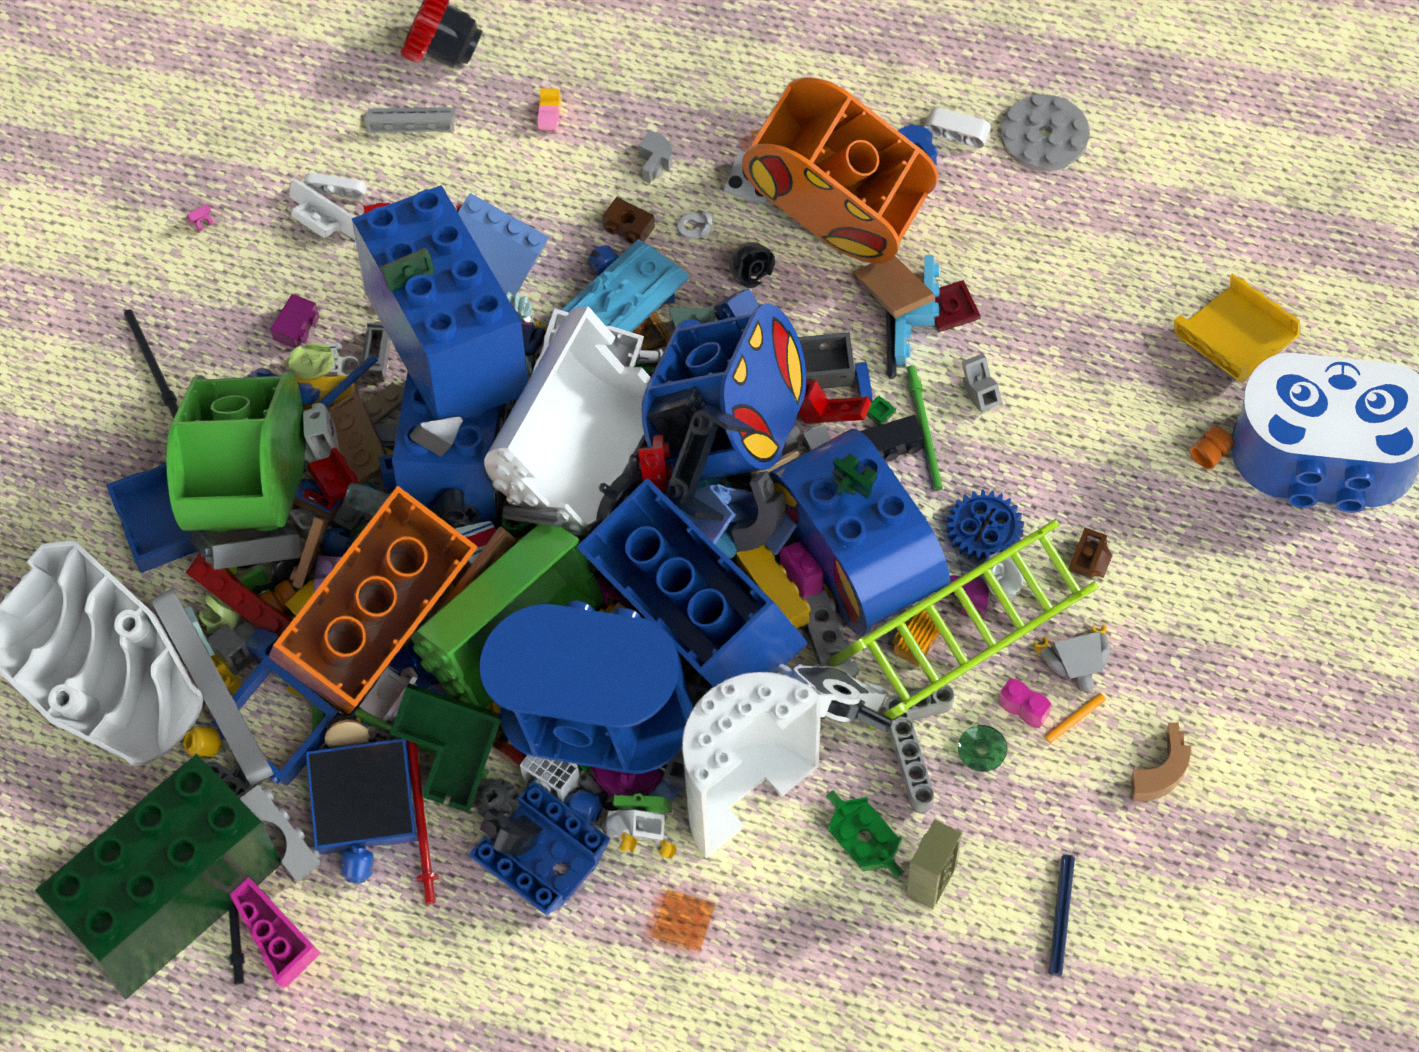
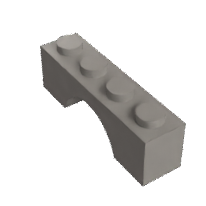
(299, 858)

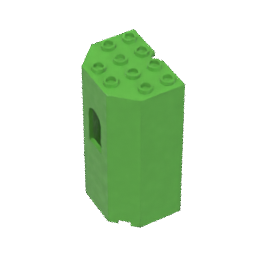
(533, 571)

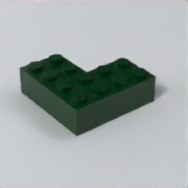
(458, 733)

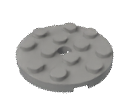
(1039, 152)

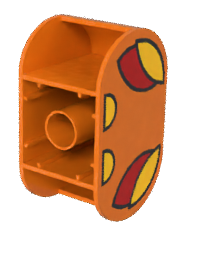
(839, 170)

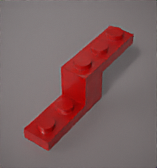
(820, 409)

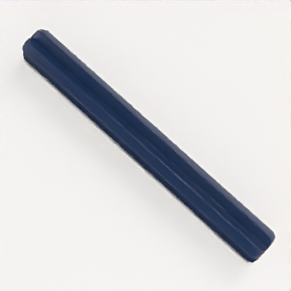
(1061, 915)

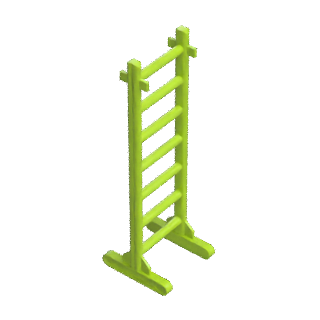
(956, 587)

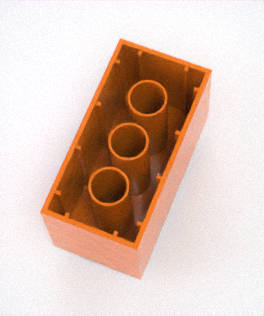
(372, 601)

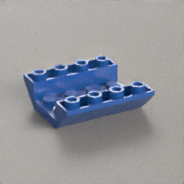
(564, 840)

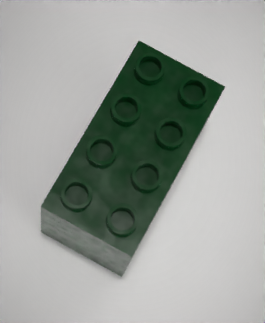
(159, 875)

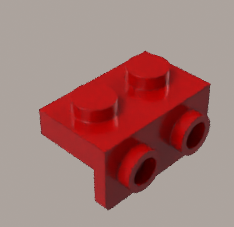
(655, 463)
(332, 475)

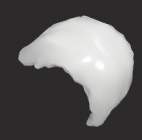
(1007, 576)

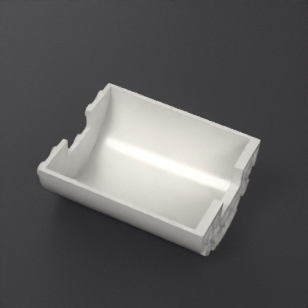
(570, 425)
(739, 737)

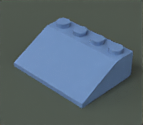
(503, 240)

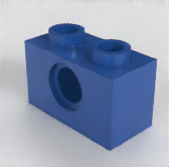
(736, 305)

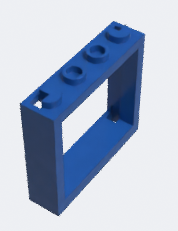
(315, 739)

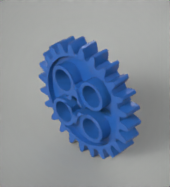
(964, 517)

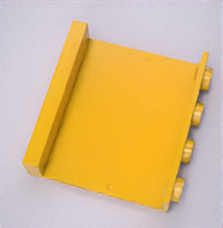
(1239, 329)

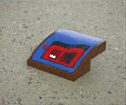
(312, 499)

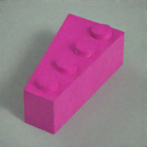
(277, 937)

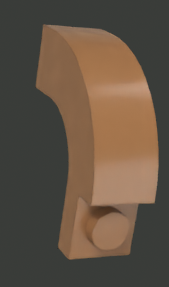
(1158, 782)

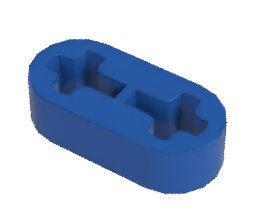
(863, 380)

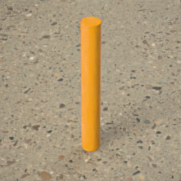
(1075, 718)

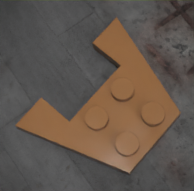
(309, 552)

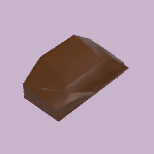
(1091, 555)

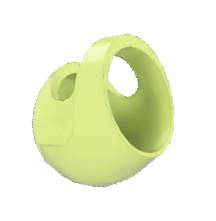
(217, 615)

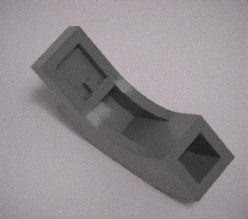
(771, 511)

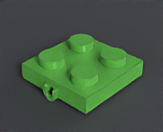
(649, 804)

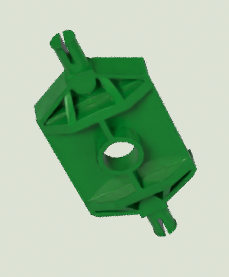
(858, 816)

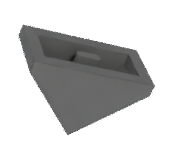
(437, 434)

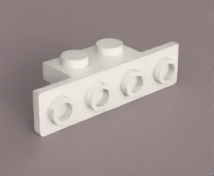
(319, 212)

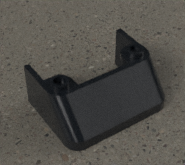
(694, 456)

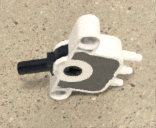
(842, 694)

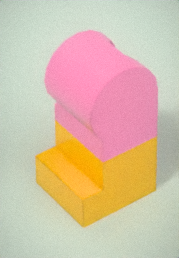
(549, 109)

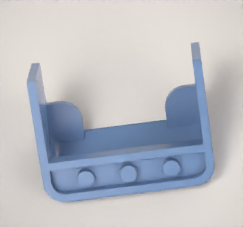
(735, 506)

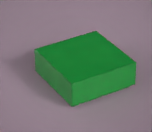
(880, 410)

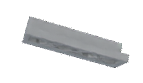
(410, 120)

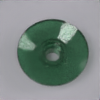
(986, 738)

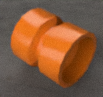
(1212, 447)
(280, 597)

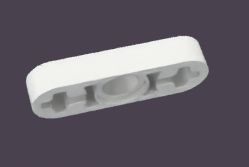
(337, 185)

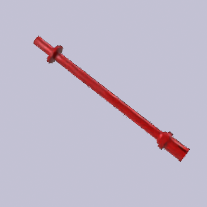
(427, 876)

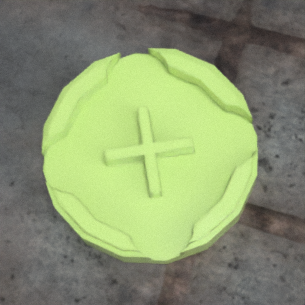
(311, 361)

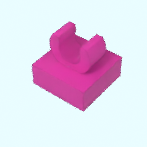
(199, 215)

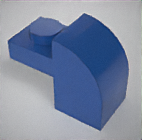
(922, 138)

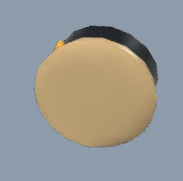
(345, 731)

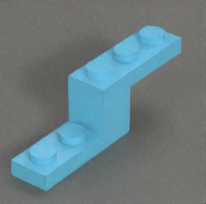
(921, 316)

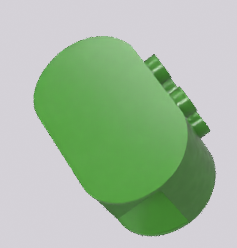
(236, 453)

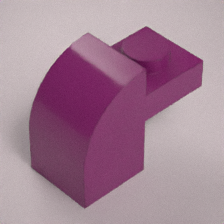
(977, 593)

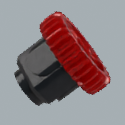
(441, 34)

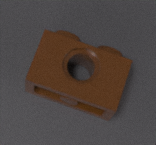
(622, 212)

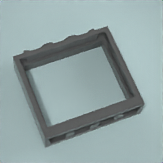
(246, 546)

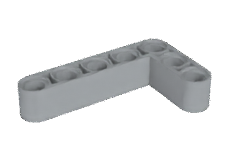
(910, 742)

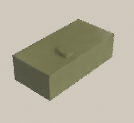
(933, 864)

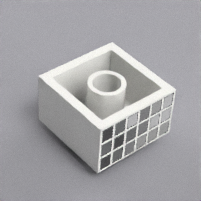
(554, 776)

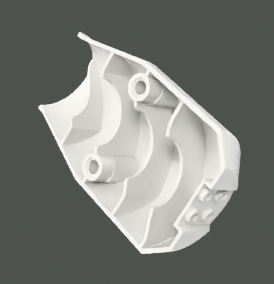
(94, 657)

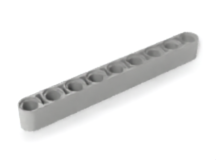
(212, 687)

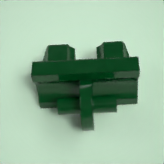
(851, 480)

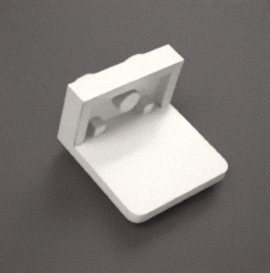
(386, 695)

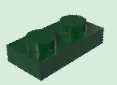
(402, 269)

